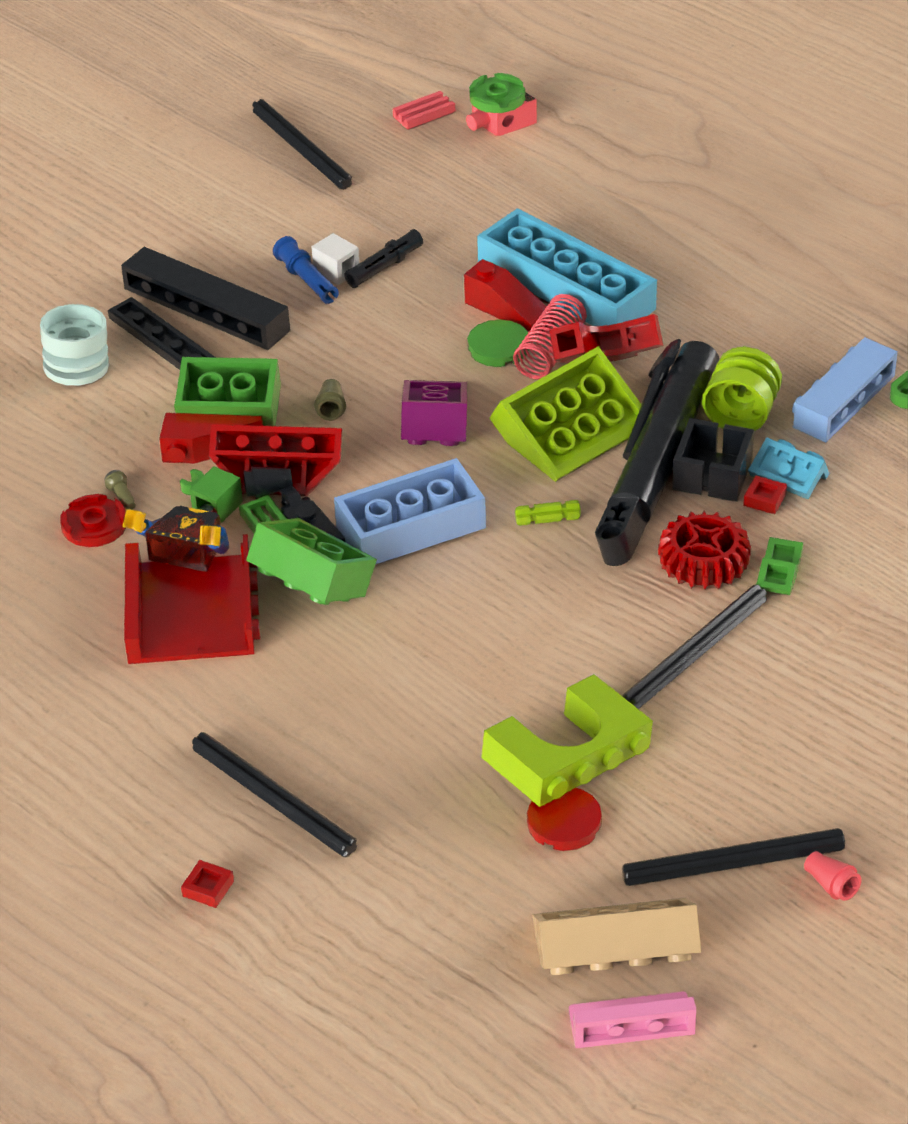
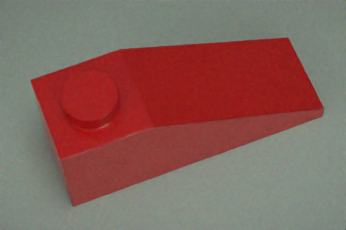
(501, 295)
(187, 435)

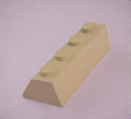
(617, 934)

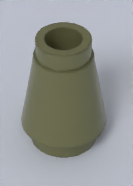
(330, 401)

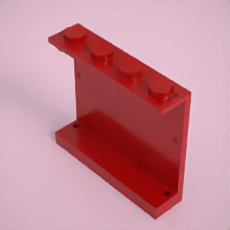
(187, 611)

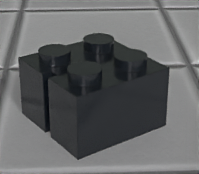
(700, 466)

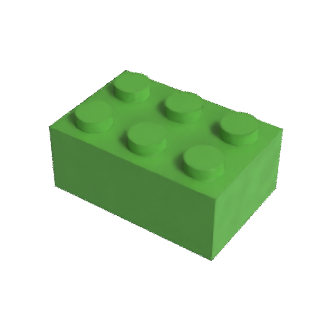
(229, 387)
(311, 560)

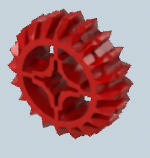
(704, 550)

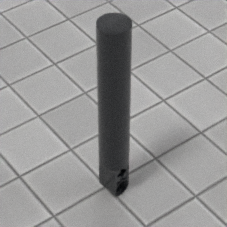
(653, 453)

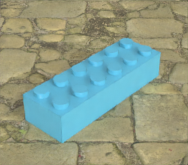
(558, 263)

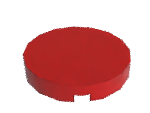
(93, 520)
(566, 821)

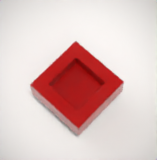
(765, 494)
(207, 883)

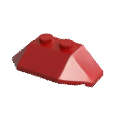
(305, 450)

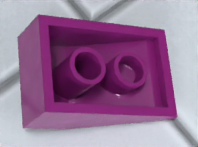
(434, 412)

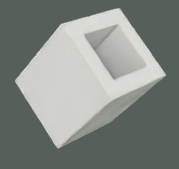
(334, 257)

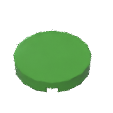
(497, 93)
(495, 342)

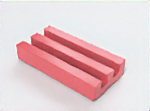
(423, 110)

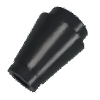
(266, 480)

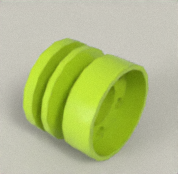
(742, 388)

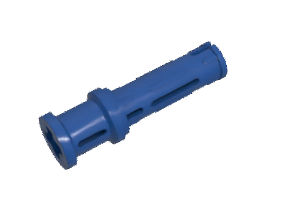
(299, 263)

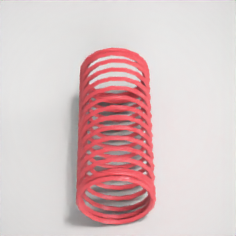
(537, 326)

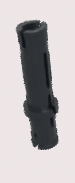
(392, 253)

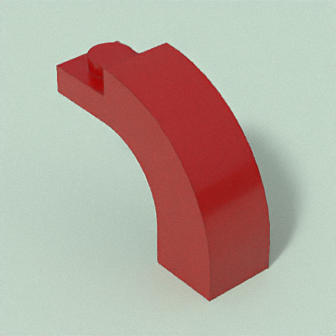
(615, 340)

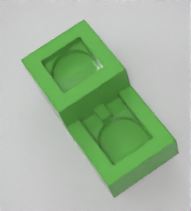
(780, 565)

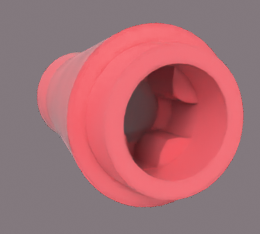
(835, 877)

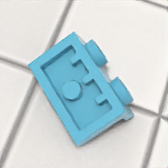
(786, 464)

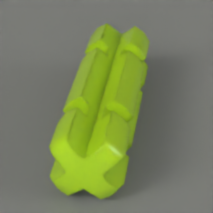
(547, 512)

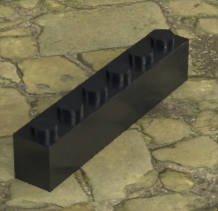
(206, 298)

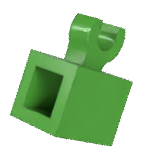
(214, 488)

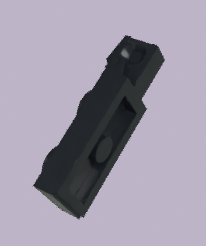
(306, 510)

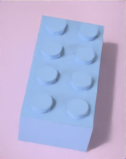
(411, 511)

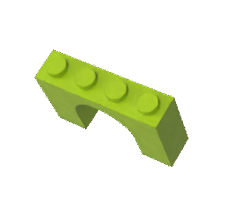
(551, 770)

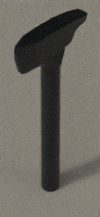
(657, 374)

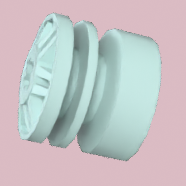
(74, 344)

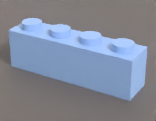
(844, 389)

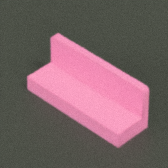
(632, 1019)

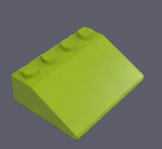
(569, 415)

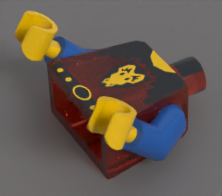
(182, 536)

